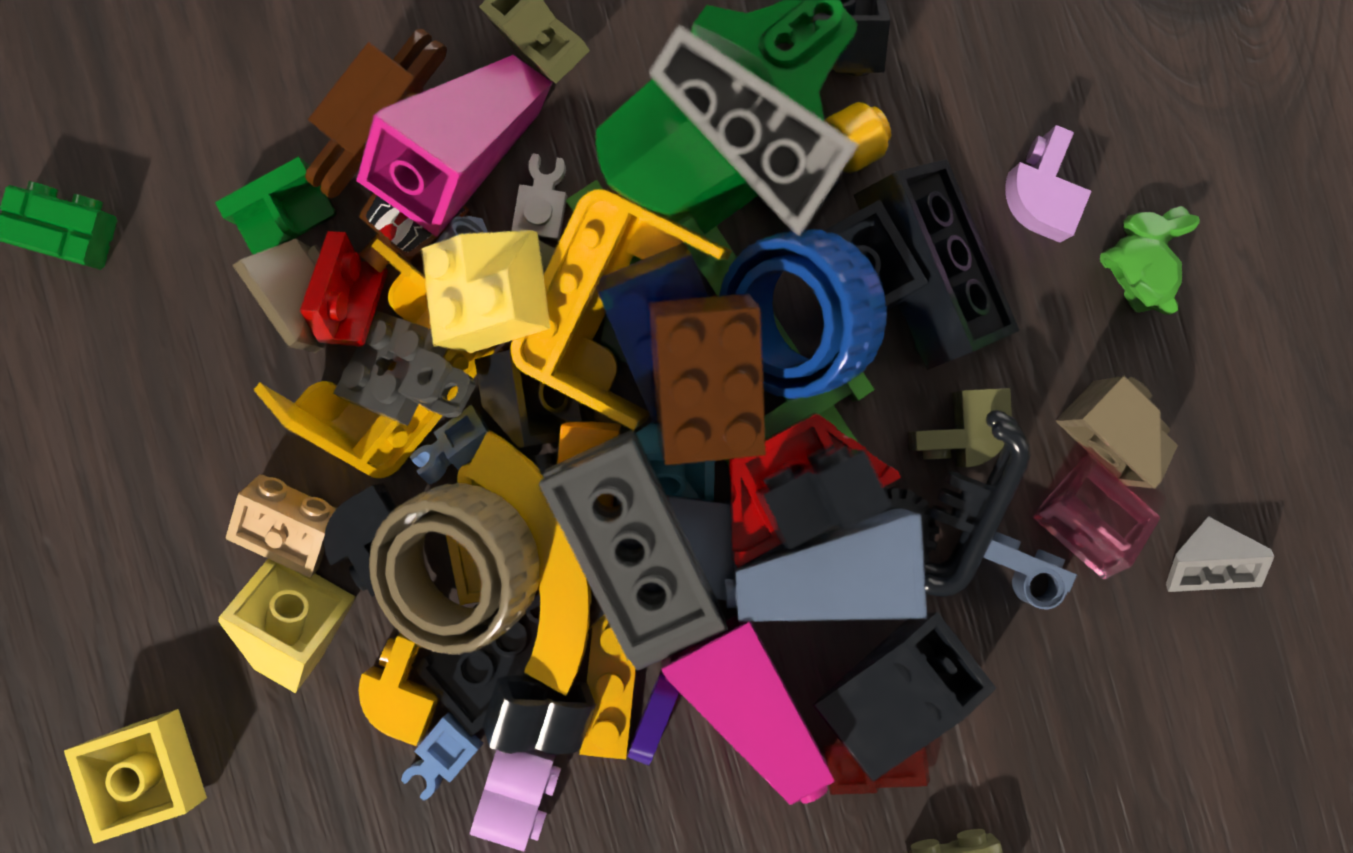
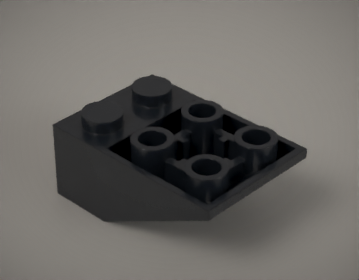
(904, 694)

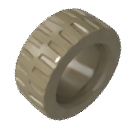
(495, 539)

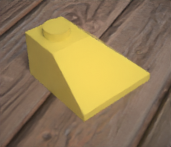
(285, 622)

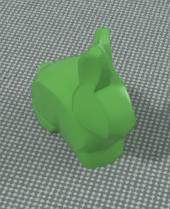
(1144, 261)

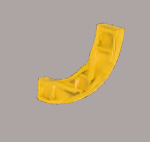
(562, 584)

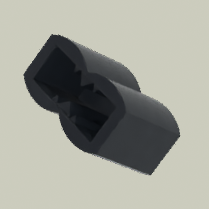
(535, 716)

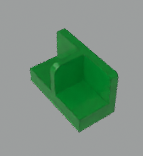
(277, 207)

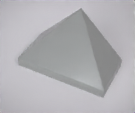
(1219, 560)

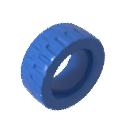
(849, 299)

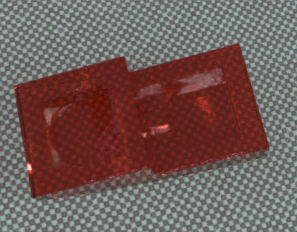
(851, 778)

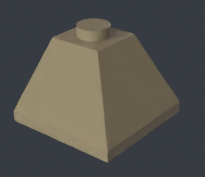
(279, 284)

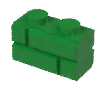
(56, 227)

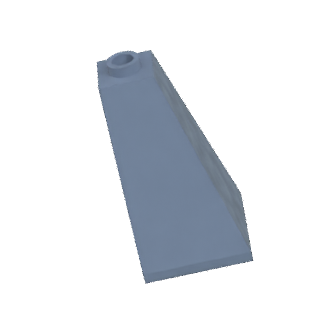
(838, 575)

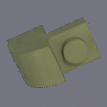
(536, 35)
(971, 434)

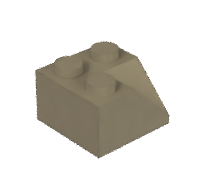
(1121, 430)

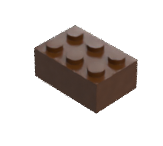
(708, 378)

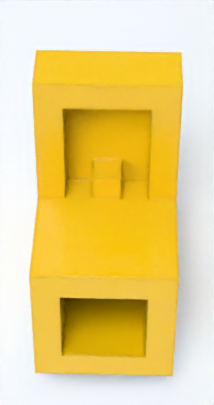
(394, 702)

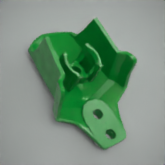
(666, 162)

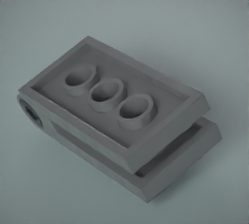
(644, 622)

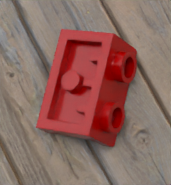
(342, 293)

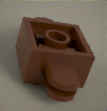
(360, 93)

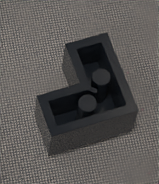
(829, 492)

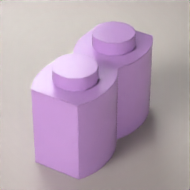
(512, 798)

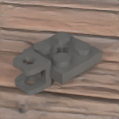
(418, 378)

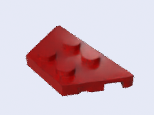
(750, 526)

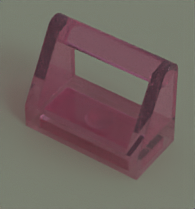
(1085, 531)

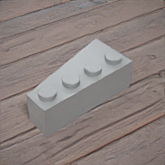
(759, 131)

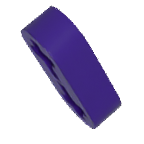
(653, 721)

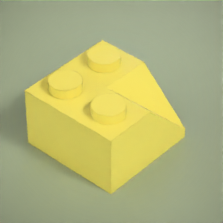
(485, 289)
(136, 776)

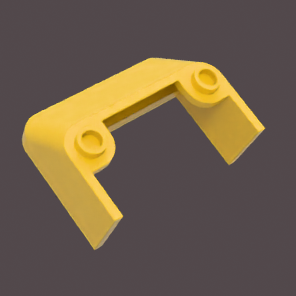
(596, 242)
(352, 432)

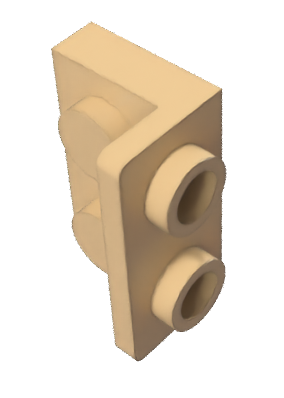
(280, 524)

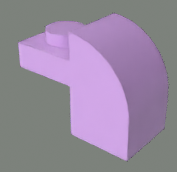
(1038, 196)

